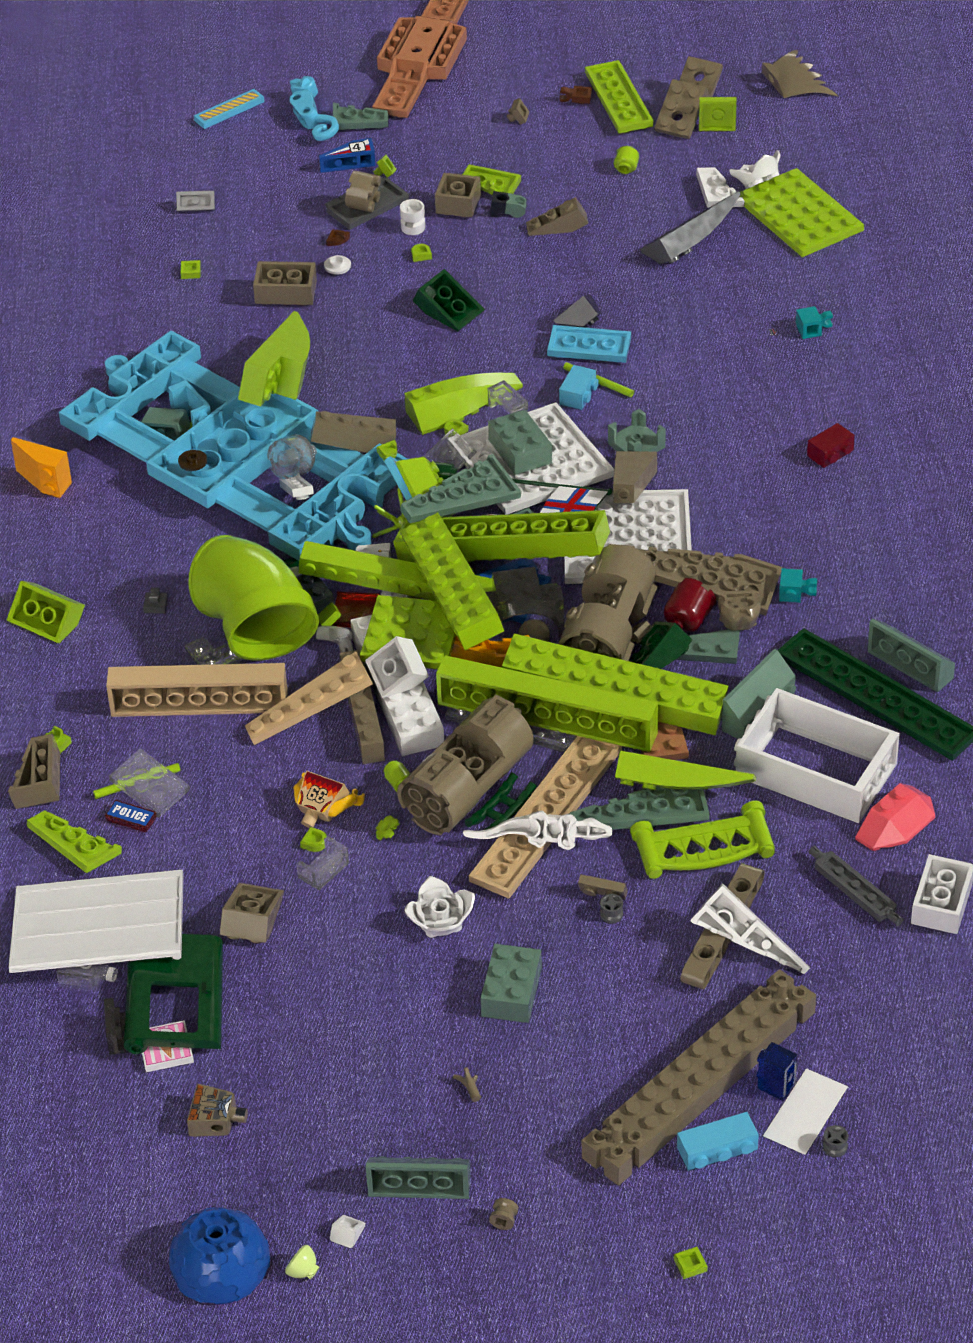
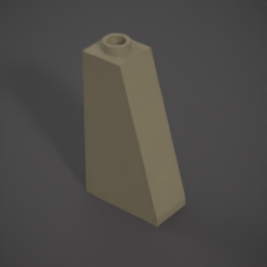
(632, 474)

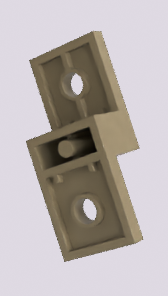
(684, 97)

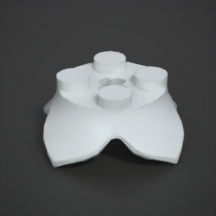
(761, 171)
(439, 909)

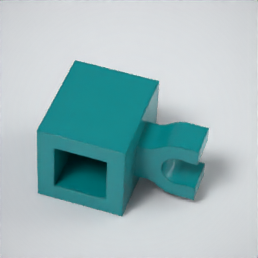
(810, 322)
(792, 585)

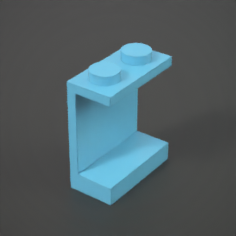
(186, 397)

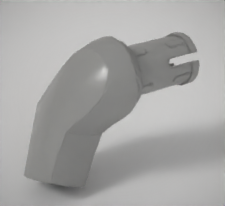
(337, 635)

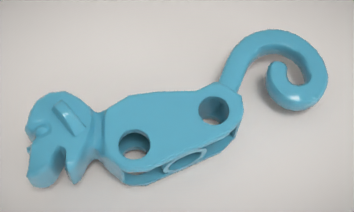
(305, 109)

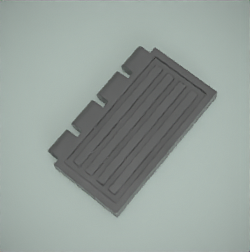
(390, 197)

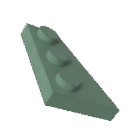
(359, 119)
(713, 647)

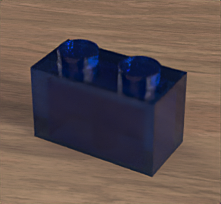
(776, 1071)

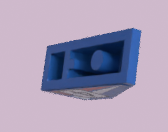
(349, 156)

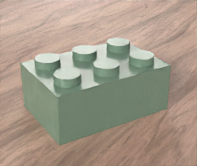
(520, 442)
(511, 983)

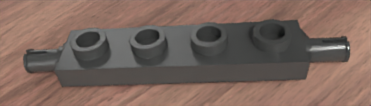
(855, 886)

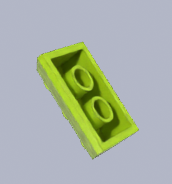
(420, 475)
(44, 611)

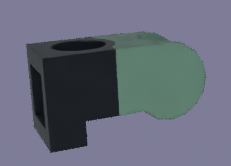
(508, 204)

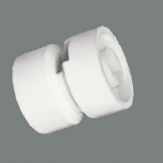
(412, 217)

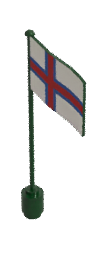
(564, 499)

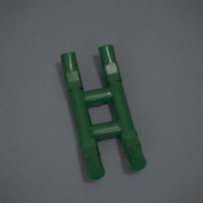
(501, 796)

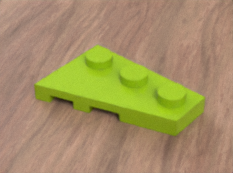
(494, 180)

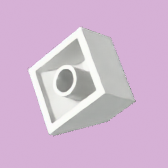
(396, 667)

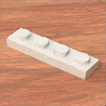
(297, 487)

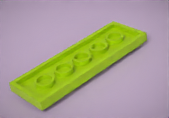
(619, 96)

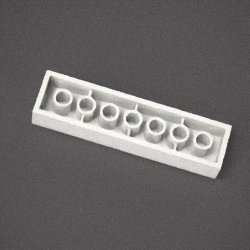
(408, 713)

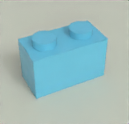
(578, 387)

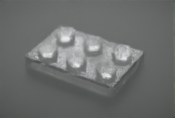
(149, 782)

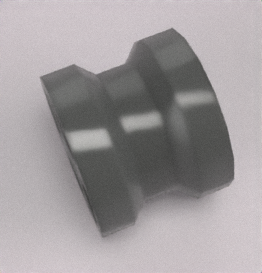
(611, 908)
(835, 1141)

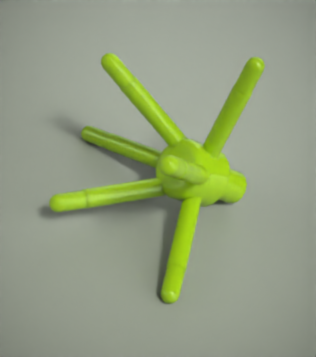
(397, 521)

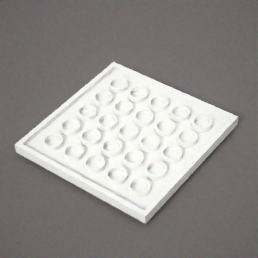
(573, 458)
(654, 520)

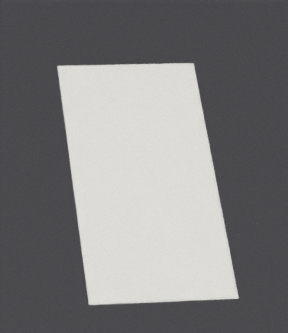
(805, 1111)

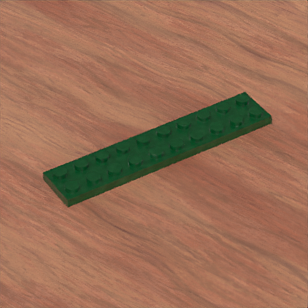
(878, 694)

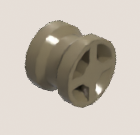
(503, 1213)

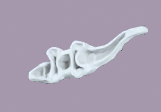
(547, 828)

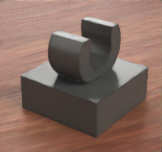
(155, 601)

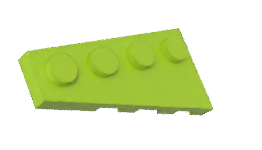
(73, 842)

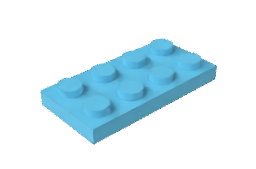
(589, 343)

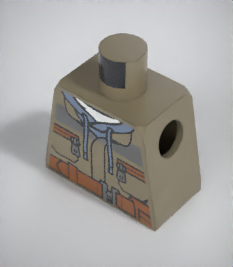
(213, 1112)

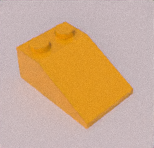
(42, 466)

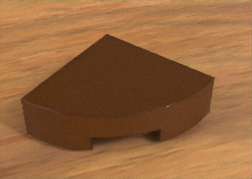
(337, 237)

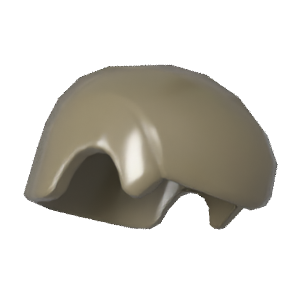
(535, 629)

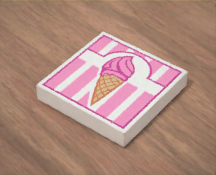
(166, 1057)

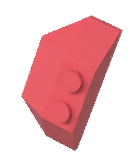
(896, 818)

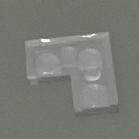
(205, 654)

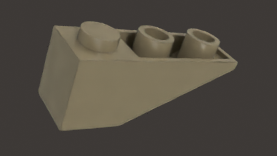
(560, 219)

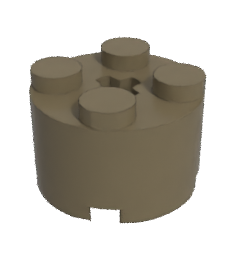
(363, 191)

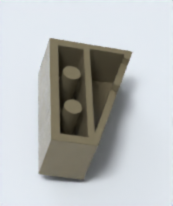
(39, 775)

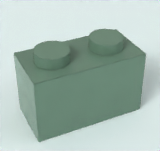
(167, 421)

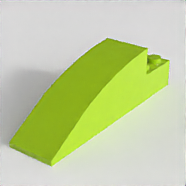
(277, 364)

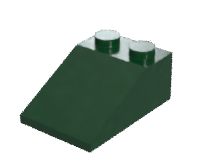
(447, 301)

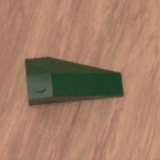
(662, 645)

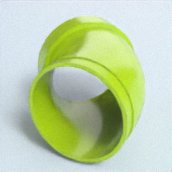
(254, 596)

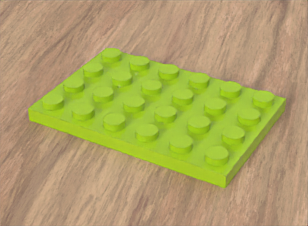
(800, 212)

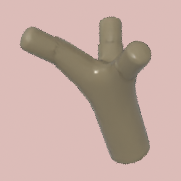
(470, 1083)

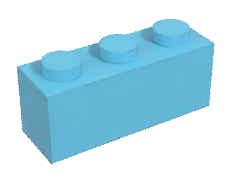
(717, 1141)

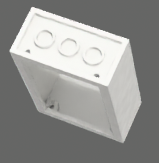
(826, 727)

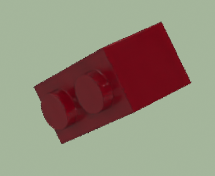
(830, 445)

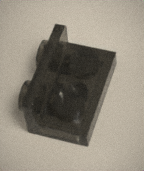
(114, 1027)

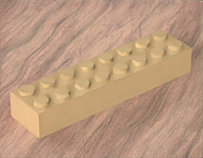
(195, 689)

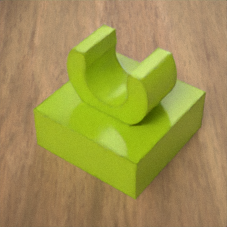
(384, 166)
(61, 739)

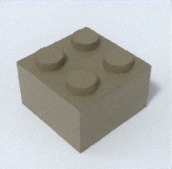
(457, 195)

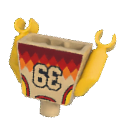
(323, 798)

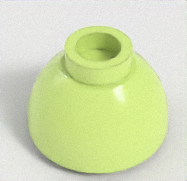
(303, 1264)

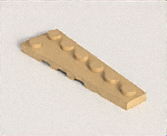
(322, 692)

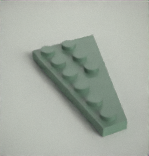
(466, 490)
(656, 806)

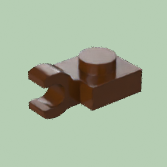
(578, 94)

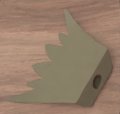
(793, 77)

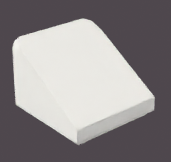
(346, 1231)

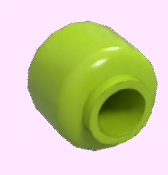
(626, 159)

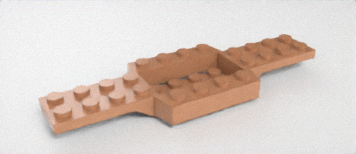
(411, 69)

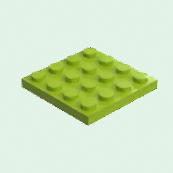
(410, 619)

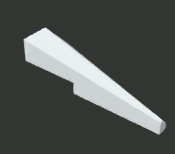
(731, 918)

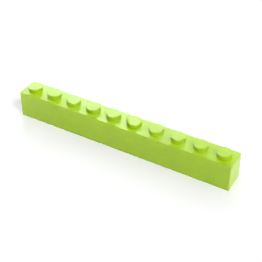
(368, 570)

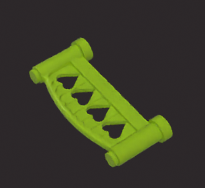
(749, 825)

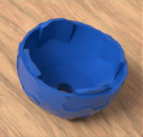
(220, 1267)

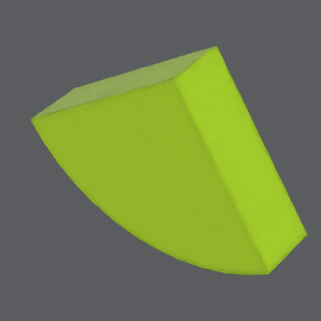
(387, 450)

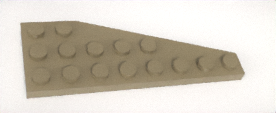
(716, 572)

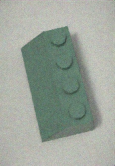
(909, 656)
(750, 694)
(418, 1177)

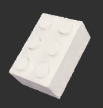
(942, 894)

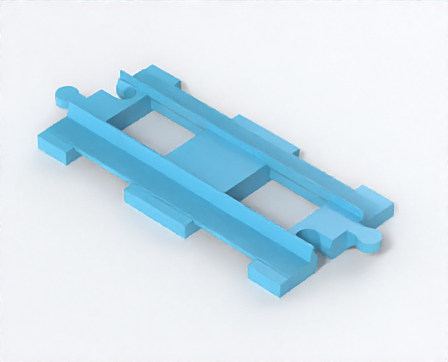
(235, 445)

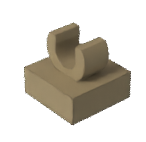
(518, 112)

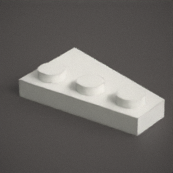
(714, 187)

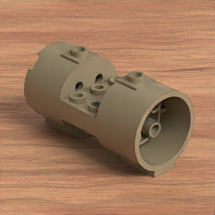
(615, 592)
(465, 766)

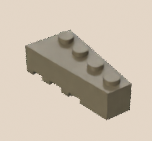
(352, 431)

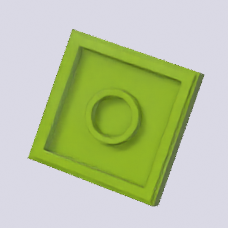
(717, 113)

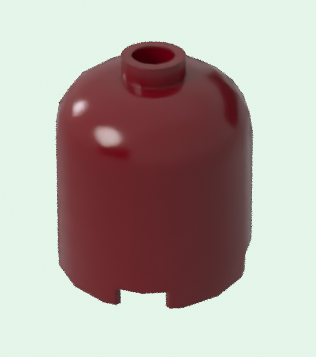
(689, 605)

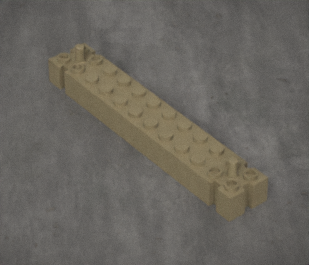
(697, 1077)

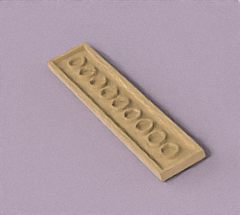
(558, 794)

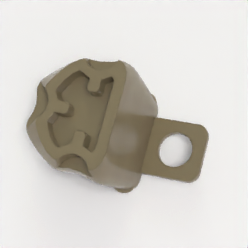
(739, 609)

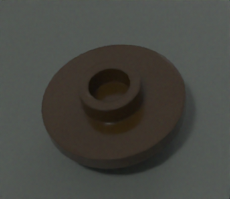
(192, 460)

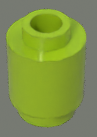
(395, 773)

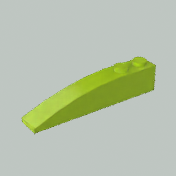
(452, 399)
(674, 774)

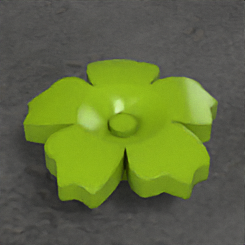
(386, 827)

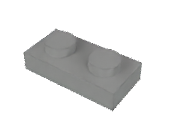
(195, 201)

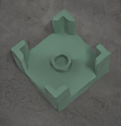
(637, 436)

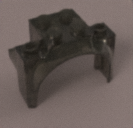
(519, 593)

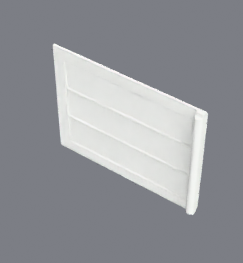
(97, 921)

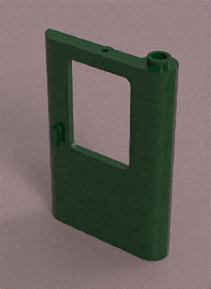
(198, 967)

